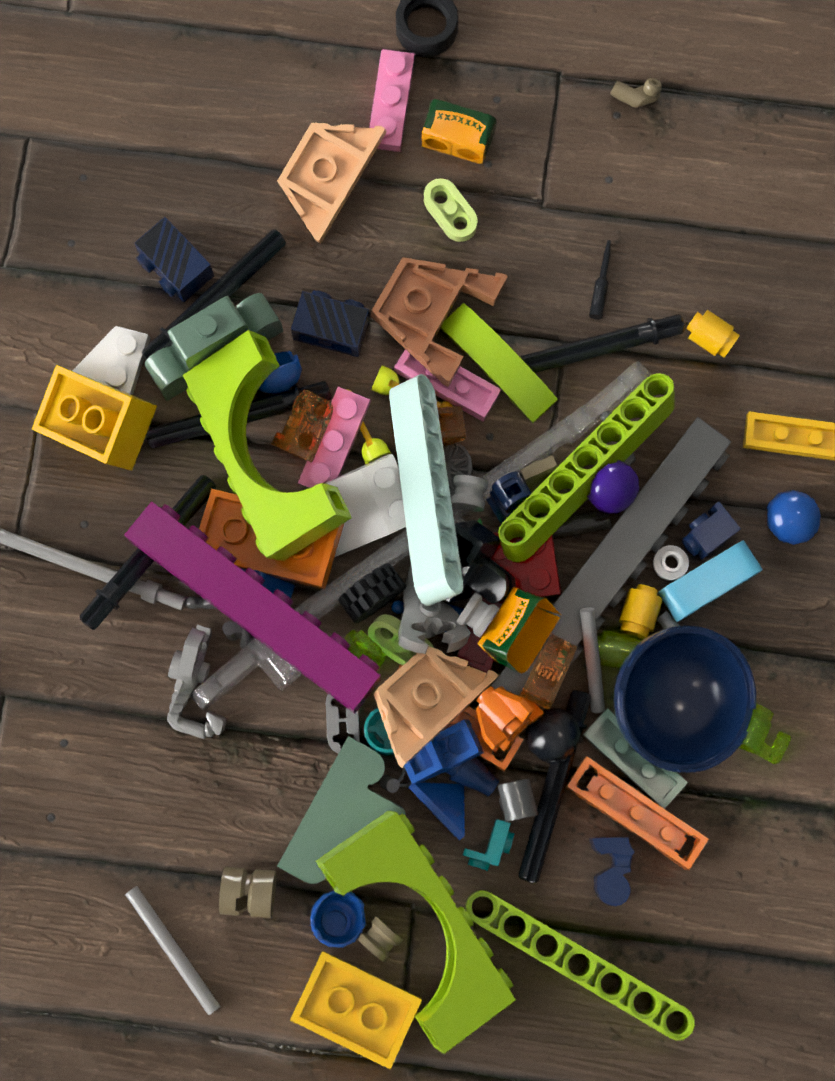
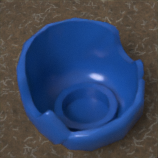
(284, 376)
(793, 517)
(338, 919)

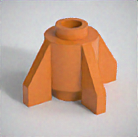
(504, 716)

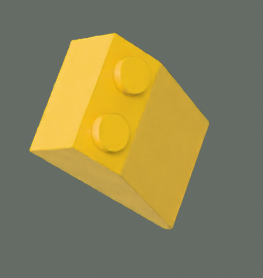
(94, 418)

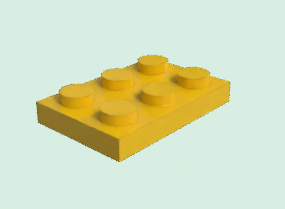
(356, 1009)

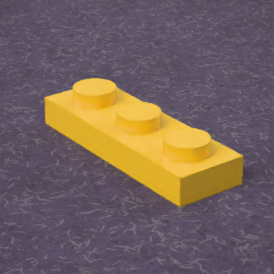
(789, 435)

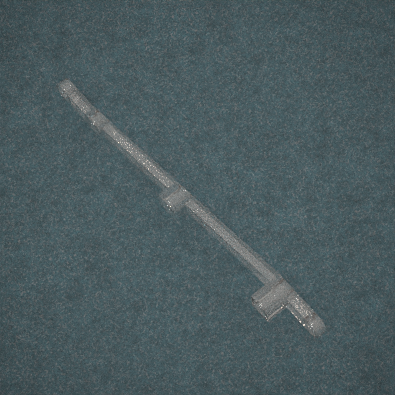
(322, 602)

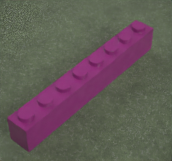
(254, 607)

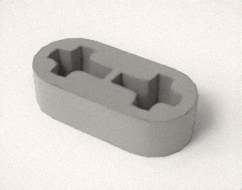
(333, 724)

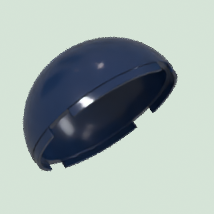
(685, 698)

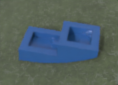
(445, 752)

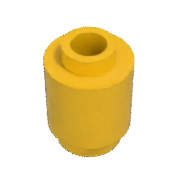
(712, 333)
(640, 611)

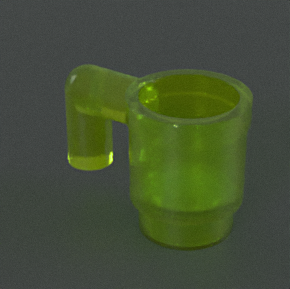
(363, 644)
(757, 733)

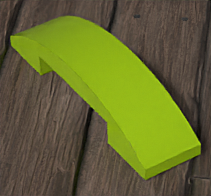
(499, 362)

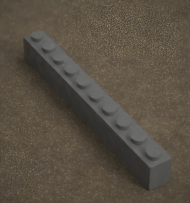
(632, 537)

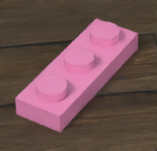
(392, 96)
(465, 390)
(338, 439)

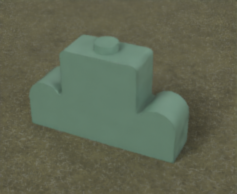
(206, 334)
(338, 810)

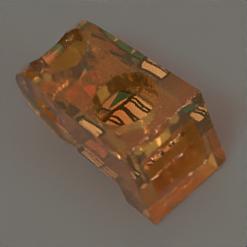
(305, 426)
(549, 672)

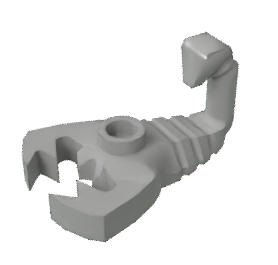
(427, 621)
(189, 670)

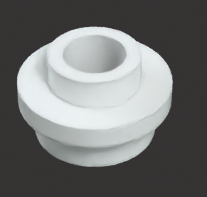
(670, 573)

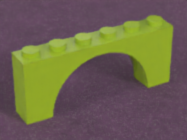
(223, 394)
(471, 985)

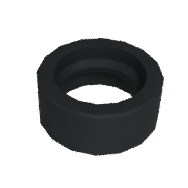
(426, 45)

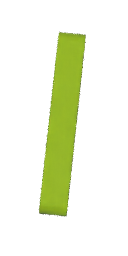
(591, 451)
(596, 967)

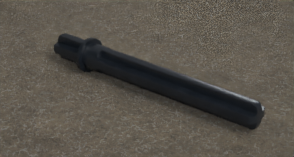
(224, 286)
(605, 343)
(259, 409)
(139, 562)
(551, 798)

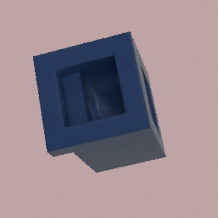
(710, 532)

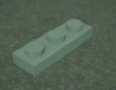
(653, 781)

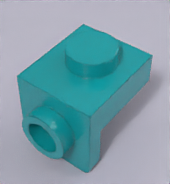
(499, 842)

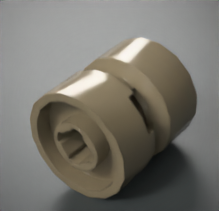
(247, 892)

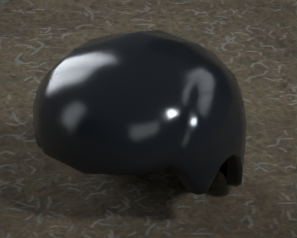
(553, 735)

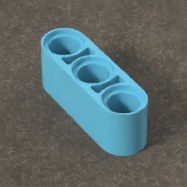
(710, 581)

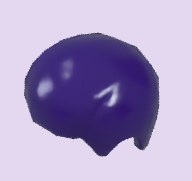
(614, 488)

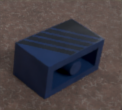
(173, 259)
(330, 323)

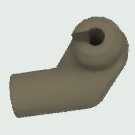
(639, 96)

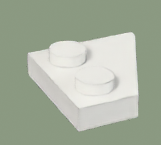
(116, 359)

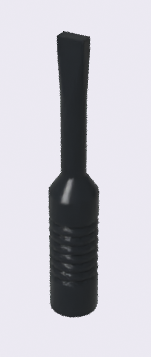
(600, 287)

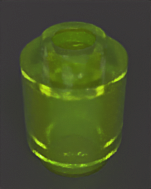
(615, 647)

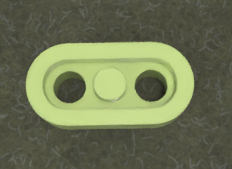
(452, 211)
(385, 634)

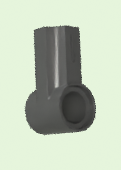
(517, 800)

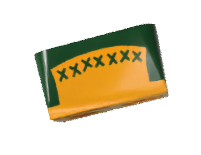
(458, 131)
(519, 630)

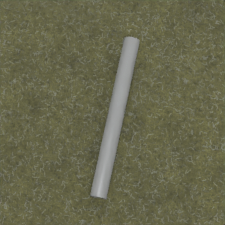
(172, 950)

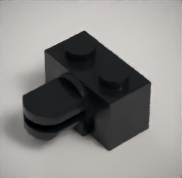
(478, 570)

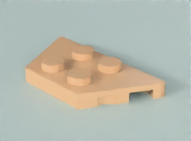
(326, 171)
(426, 699)

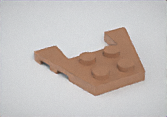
(419, 302)

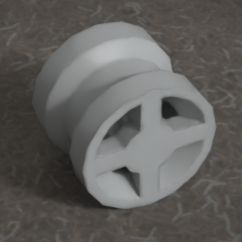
(469, 493)
(477, 614)

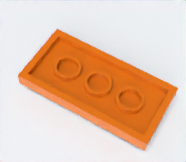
(229, 529)

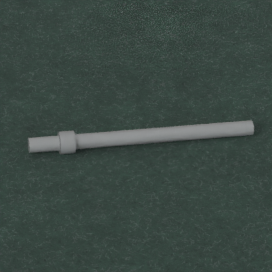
(149, 590)

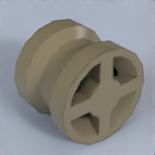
(380, 939)

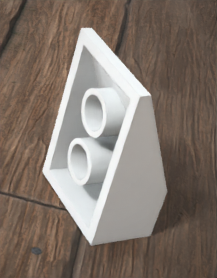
(373, 501)

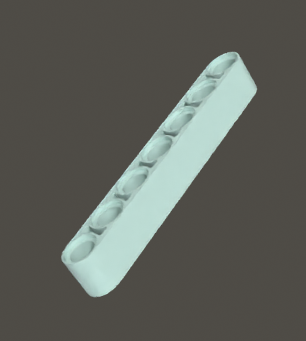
(425, 491)

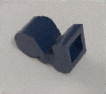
(507, 495)
(610, 883)

